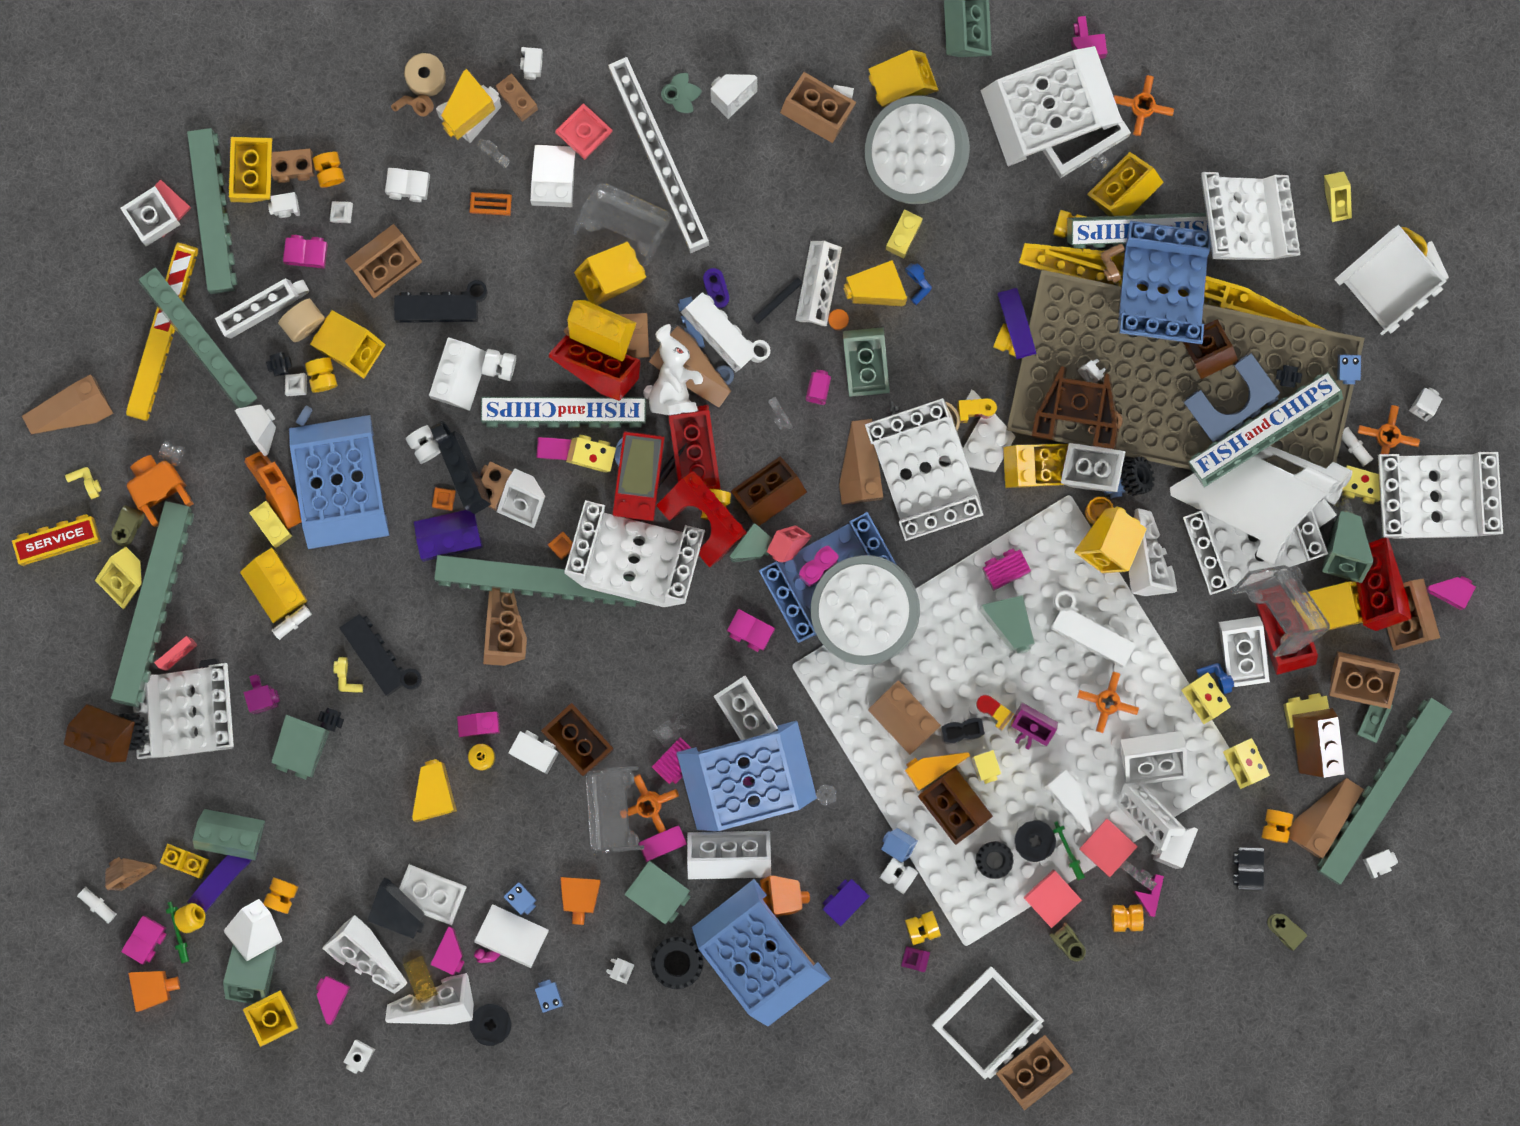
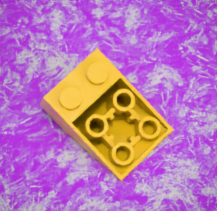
(1034, 465)

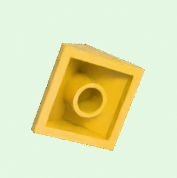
(271, 1018)

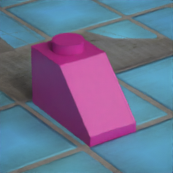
(1453, 591)
(478, 724)
(449, 954)
(330, 997)

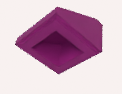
(915, 959)

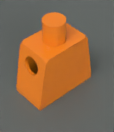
(783, 895)
(579, 897)
(151, 988)

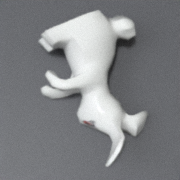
(670, 391)

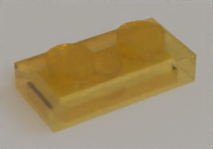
(420, 979)

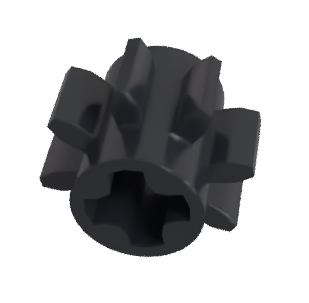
(279, 364)
(1289, 376)
(330, 719)

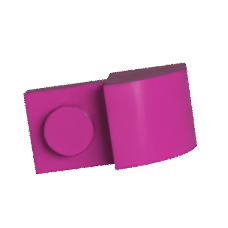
(1085, 41)

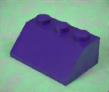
(447, 535)

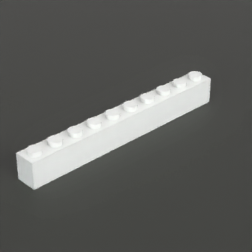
(658, 155)

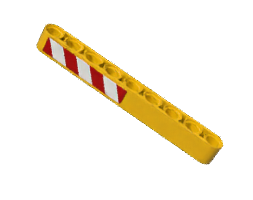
(160, 336)

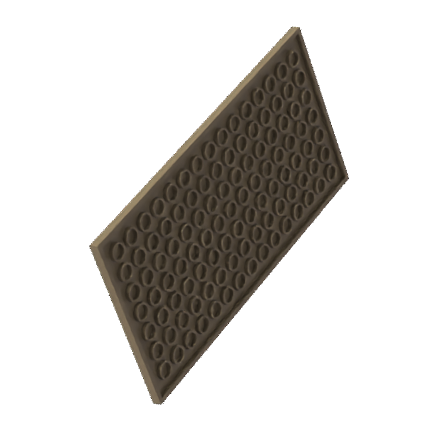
(1151, 376)

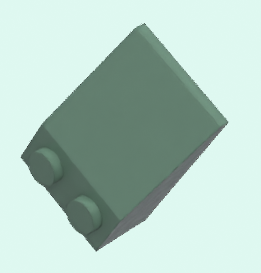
(866, 362)

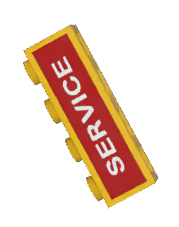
(56, 540)

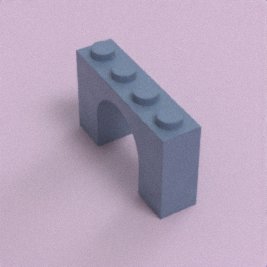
(1260, 391)

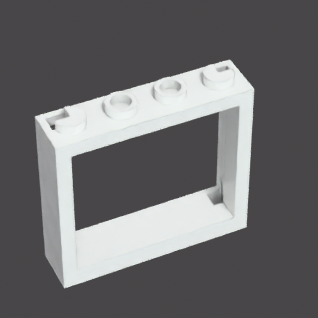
(1064, 169)
(1020, 1041)

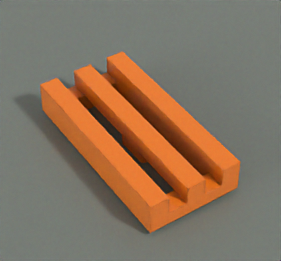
(493, 204)

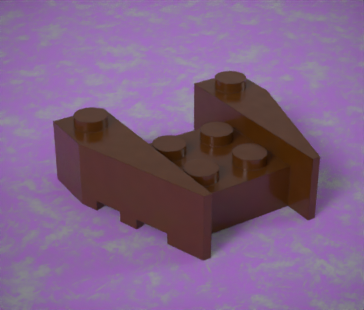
(1079, 403)

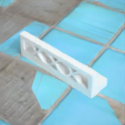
(815, 281)
(1150, 809)

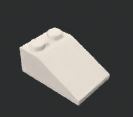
(553, 176)
(1092, 468)
(1244, 650)
(1069, 796)

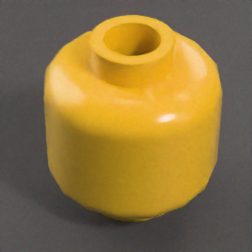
(486, 762)
(189, 918)

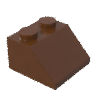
(1214, 352)

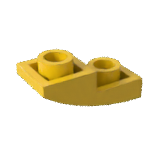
(184, 861)

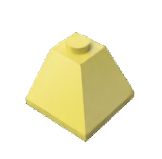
(121, 576)

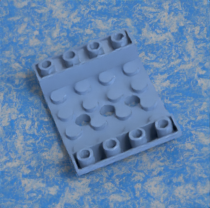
(1167, 259)
(345, 510)
(793, 595)
(717, 784)
(743, 927)

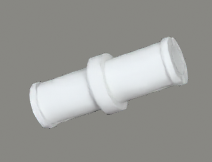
(1356, 447)
(291, 622)
(97, 905)

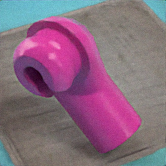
(485, 957)

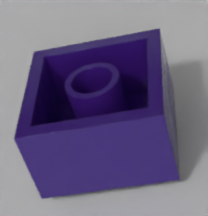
(845, 901)

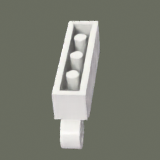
(260, 307)
(721, 334)
(1090, 634)

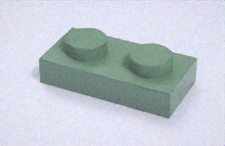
(1373, 723)

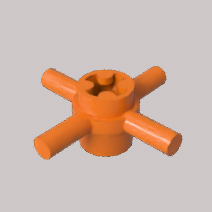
(1150, 102)
(1389, 427)
(1117, 704)
(656, 801)

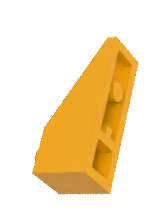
(929, 769)

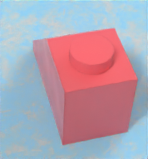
(788, 543)

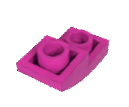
(553, 448)
(662, 843)

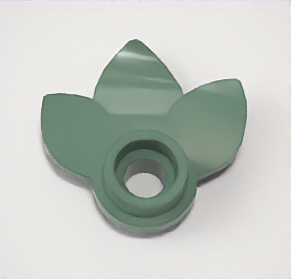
(684, 93)

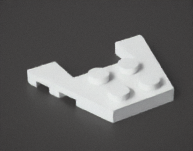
(985, 443)

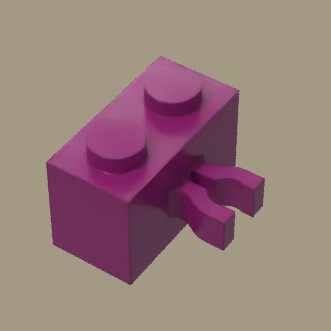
(261, 697)
(1034, 725)

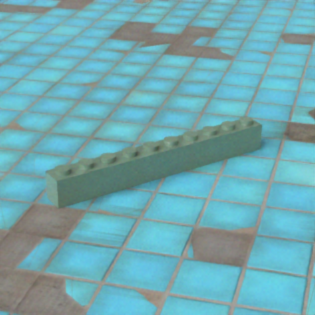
(519, 578)
(152, 604)
(1384, 790)

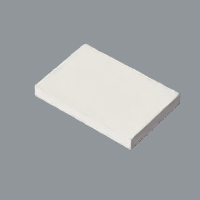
(433, 894)
(511, 936)

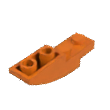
(276, 488)

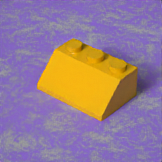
(250, 169)
(1111, 191)
(600, 328)
(273, 585)

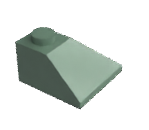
(752, 546)

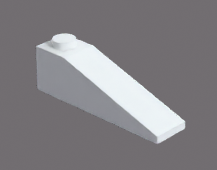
(1149, 570)
(361, 948)
(449, 1006)

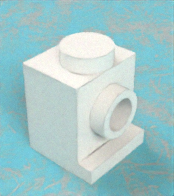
(531, 63)
(284, 205)
(1380, 863)
(364, 1051)

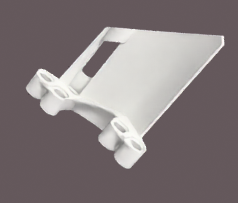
(1265, 497)

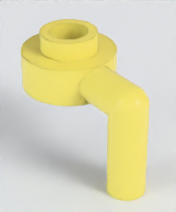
(92, 487)
(341, 669)

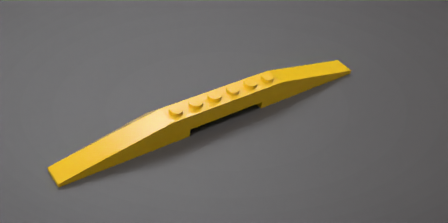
(1089, 265)

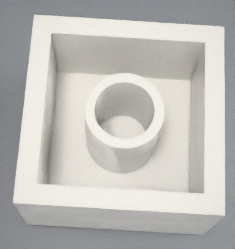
(150, 216)
(534, 752)

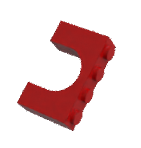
(724, 527)

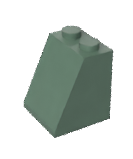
(1348, 549)
(1010, 622)
(299, 747)
(658, 893)
(249, 979)

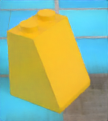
(902, 77)
(466, 106)
(610, 273)
(876, 286)
(347, 344)
(1112, 541)
(1339, 604)
(433, 792)

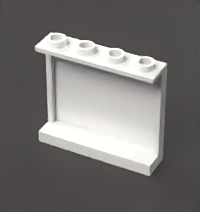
(1392, 279)

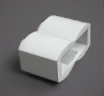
(407, 184)

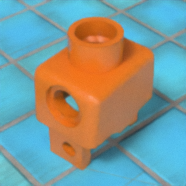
(154, 484)

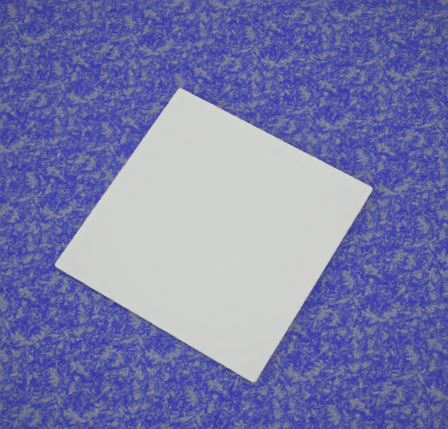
(961, 658)

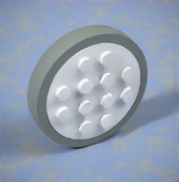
(917, 149)
(865, 610)

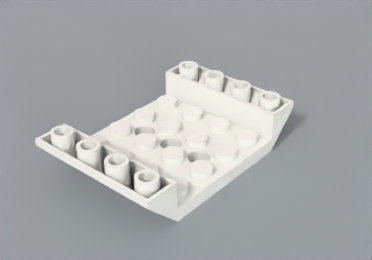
(1080, 98)
(1263, 214)
(1466, 491)
(932, 498)
(606, 543)
(1228, 554)
(170, 715)

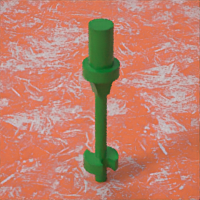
(1073, 862)
(181, 947)

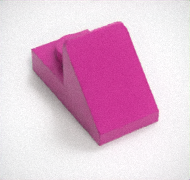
(1150, 900)

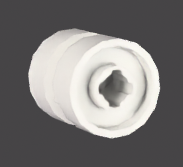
(499, 364)
(426, 451)
(904, 880)

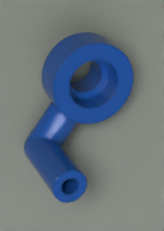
(916, 272)
(1225, 682)

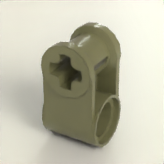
(128, 523)
(1289, 933)
(1067, 942)

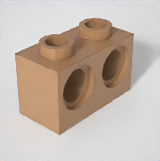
(516, 97)
(292, 159)
(496, 487)

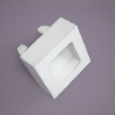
(1090, 371)
(621, 970)

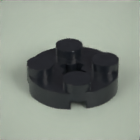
(1039, 852)
(481, 1032)

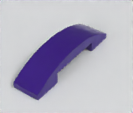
(1017, 323)
(218, 881)

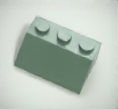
(967, 28)
(228, 834)

